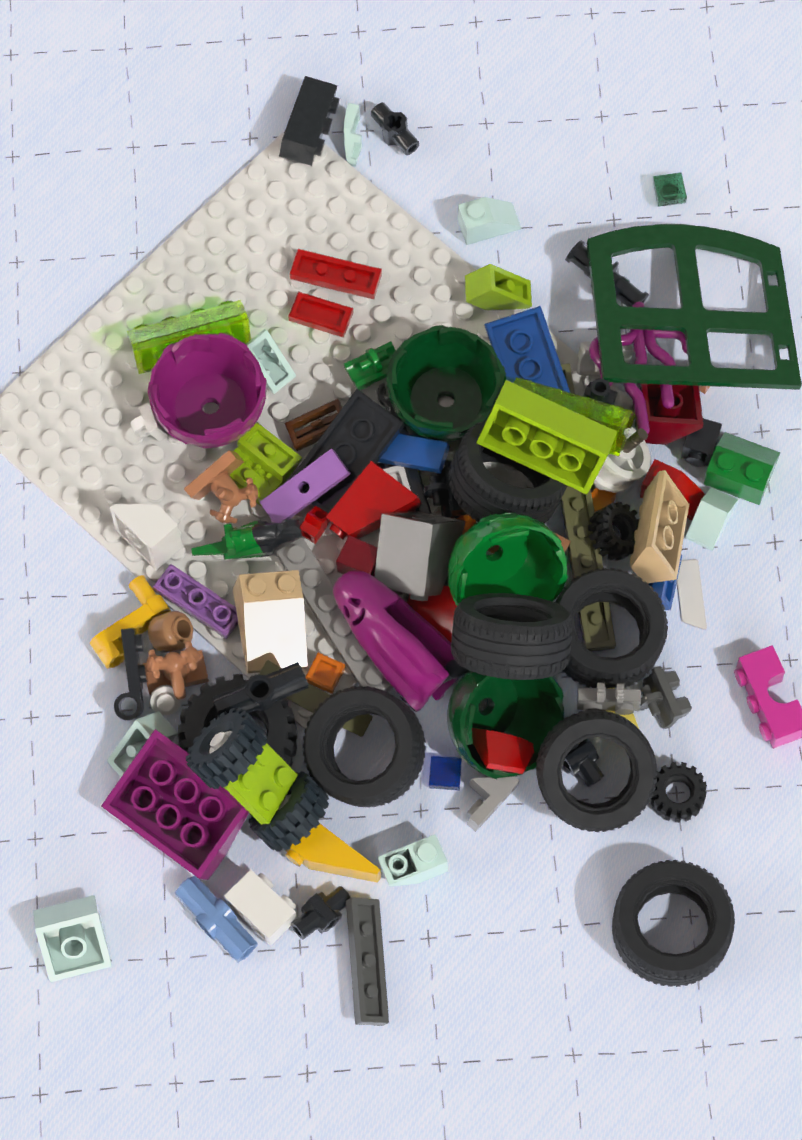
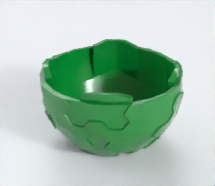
(526, 561)

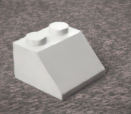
(148, 530)

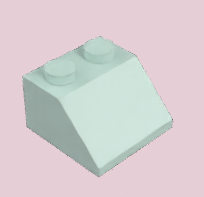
(72, 938)

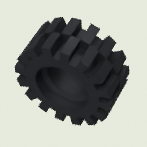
(604, 532)
(684, 809)

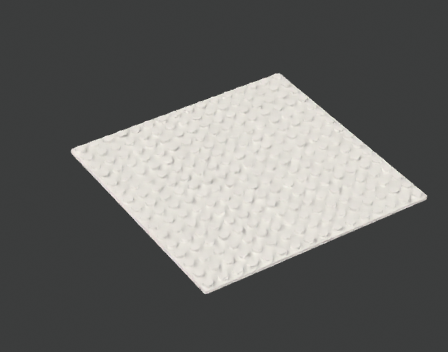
(74, 406)

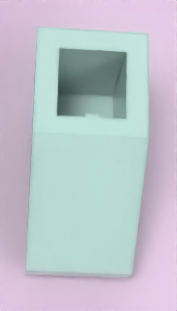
(414, 862)

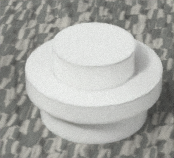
(163, 700)

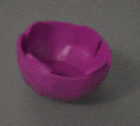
(202, 372)

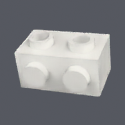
(261, 907)

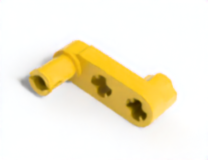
(109, 643)

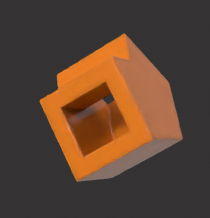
(602, 498)

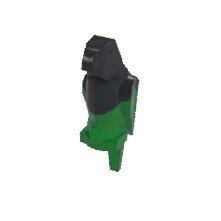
(251, 539)

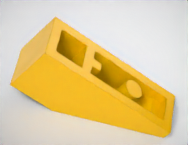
(330, 854)

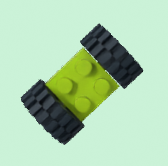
(239, 759)

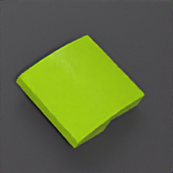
(265, 461)

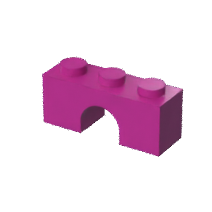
(779, 721)

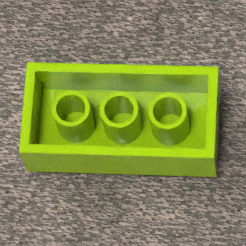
(547, 437)

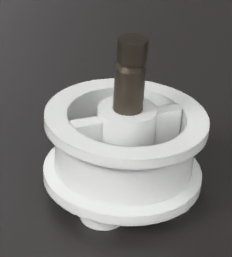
(633, 463)

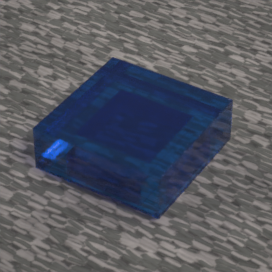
(445, 773)

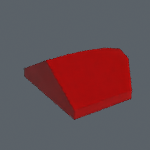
(502, 750)

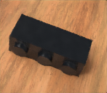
(309, 121)

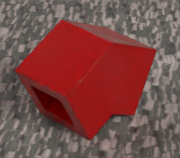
(314, 524)

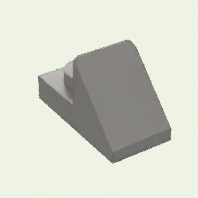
(494, 794)

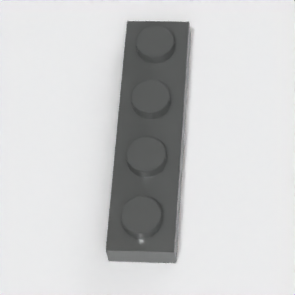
(367, 962)

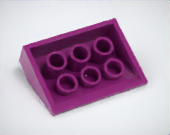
(176, 808)

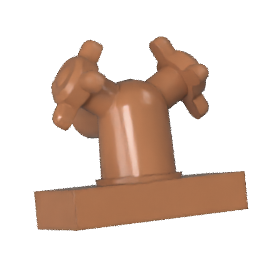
(217, 480)
(176, 670)

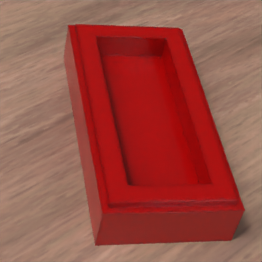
(321, 314)

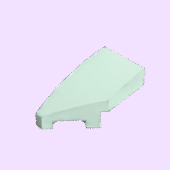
(352, 141)

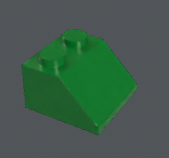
(741, 468)

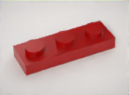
(336, 274)

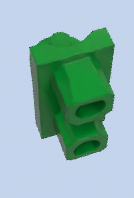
(370, 366)

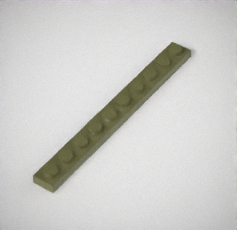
(576, 510)

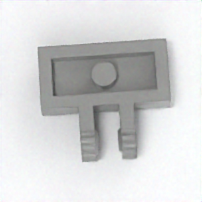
(619, 699)

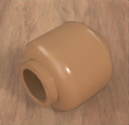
(170, 631)

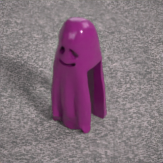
(395, 638)

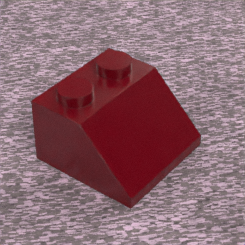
(671, 423)

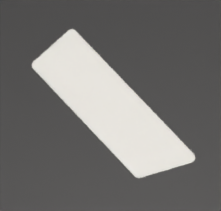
(691, 594)

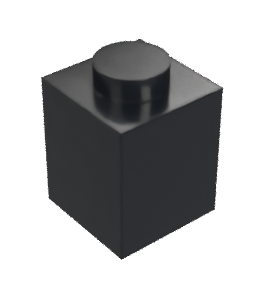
(701, 444)

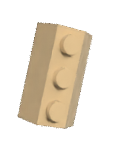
(660, 531)

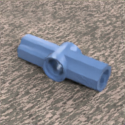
(216, 918)

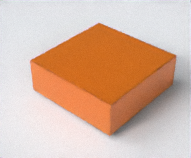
(325, 673)

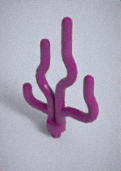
(640, 339)

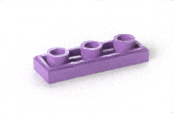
(289, 497)
(211, 611)

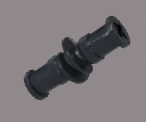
(625, 291)

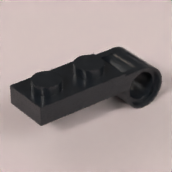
(135, 673)

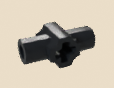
(394, 128)
(600, 391)
(582, 760)
(320, 912)

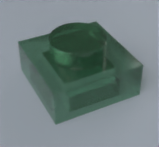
(669, 189)

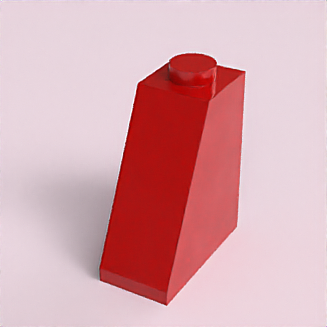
(366, 500)

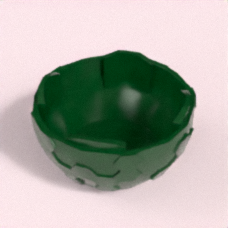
(439, 365)
(513, 708)

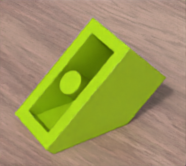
(497, 289)

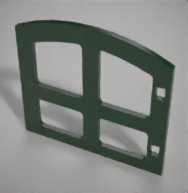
(692, 316)

